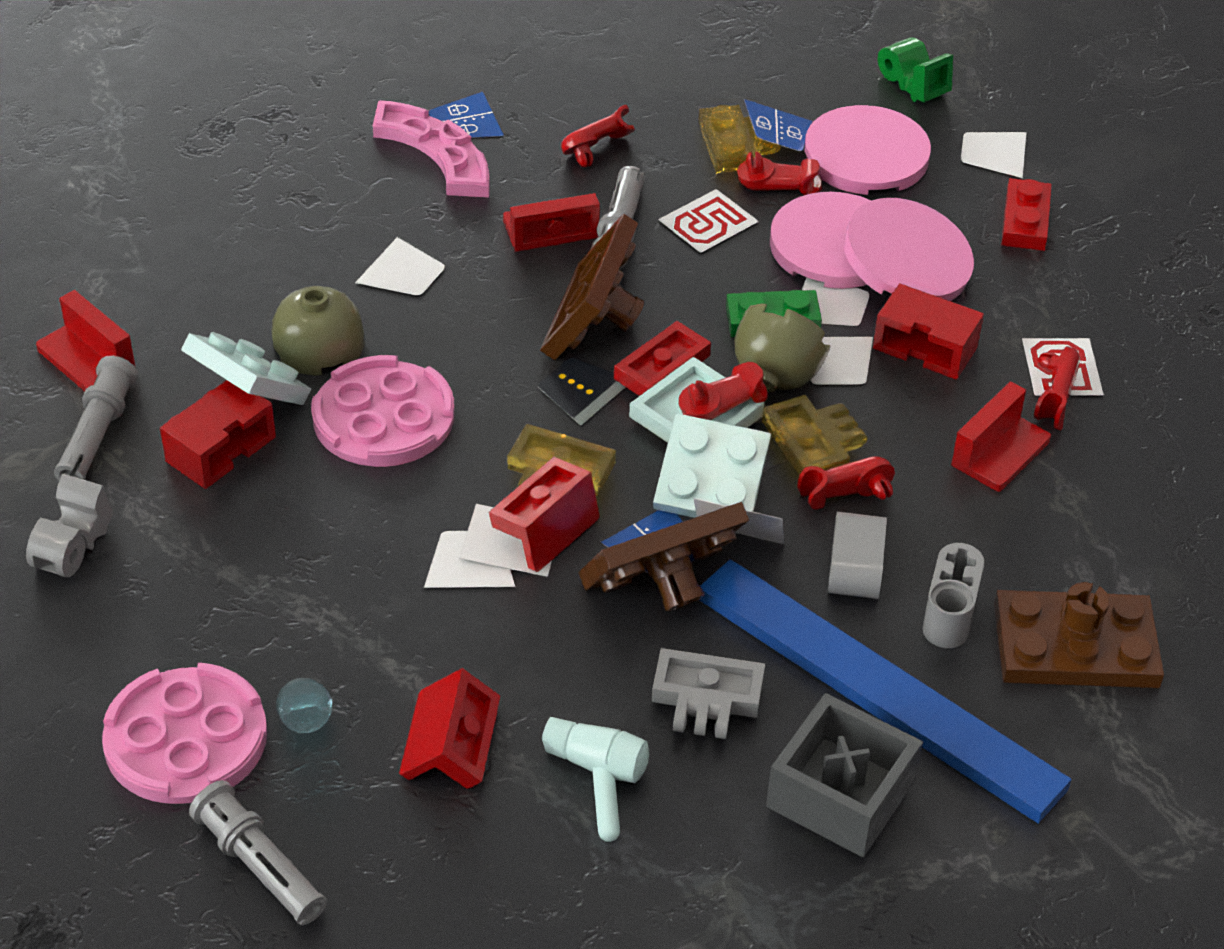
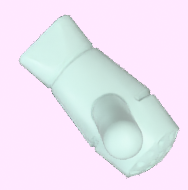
(606, 753)

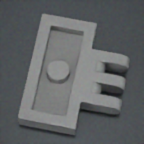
(707, 688)

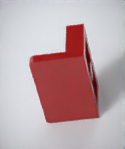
(553, 222)
(84, 340)
(998, 440)
(548, 511)
(452, 729)

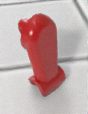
(587, 136)
(763, 174)
(1064, 369)
(718, 397)
(864, 476)

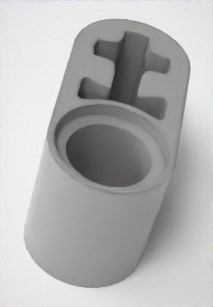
(857, 555)
(953, 595)

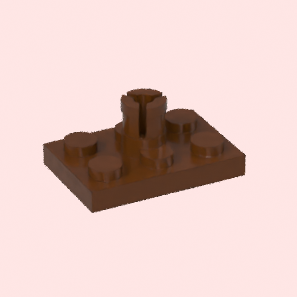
(596, 291)
(666, 556)
(1078, 638)

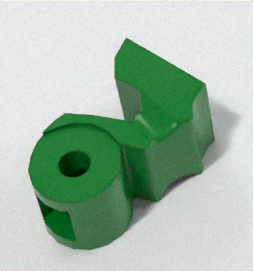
(914, 70)

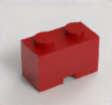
(928, 329)
(216, 431)

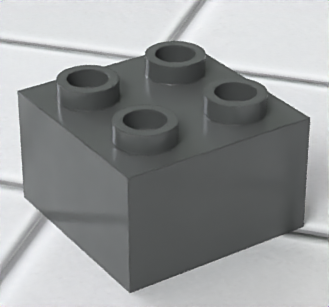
(843, 774)

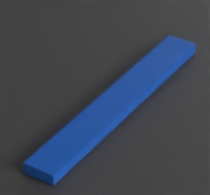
(886, 691)

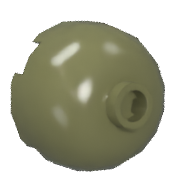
(317, 329)
(784, 347)

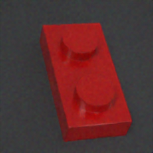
(1026, 214)
(660, 357)

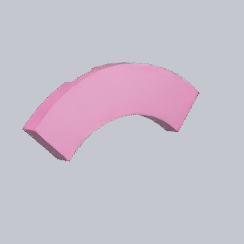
(444, 142)

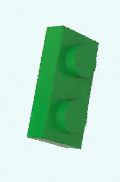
(801, 301)

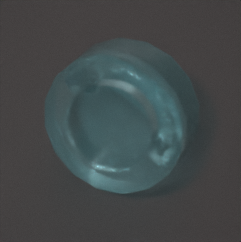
(304, 705)

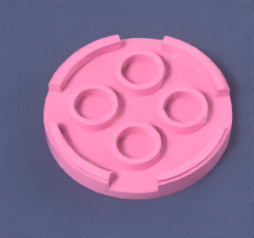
(868, 149)
(810, 237)
(908, 245)
(383, 411)
(183, 732)

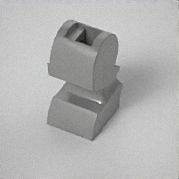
(62, 543)

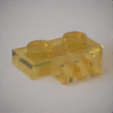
(730, 137)
(813, 435)
(538, 445)

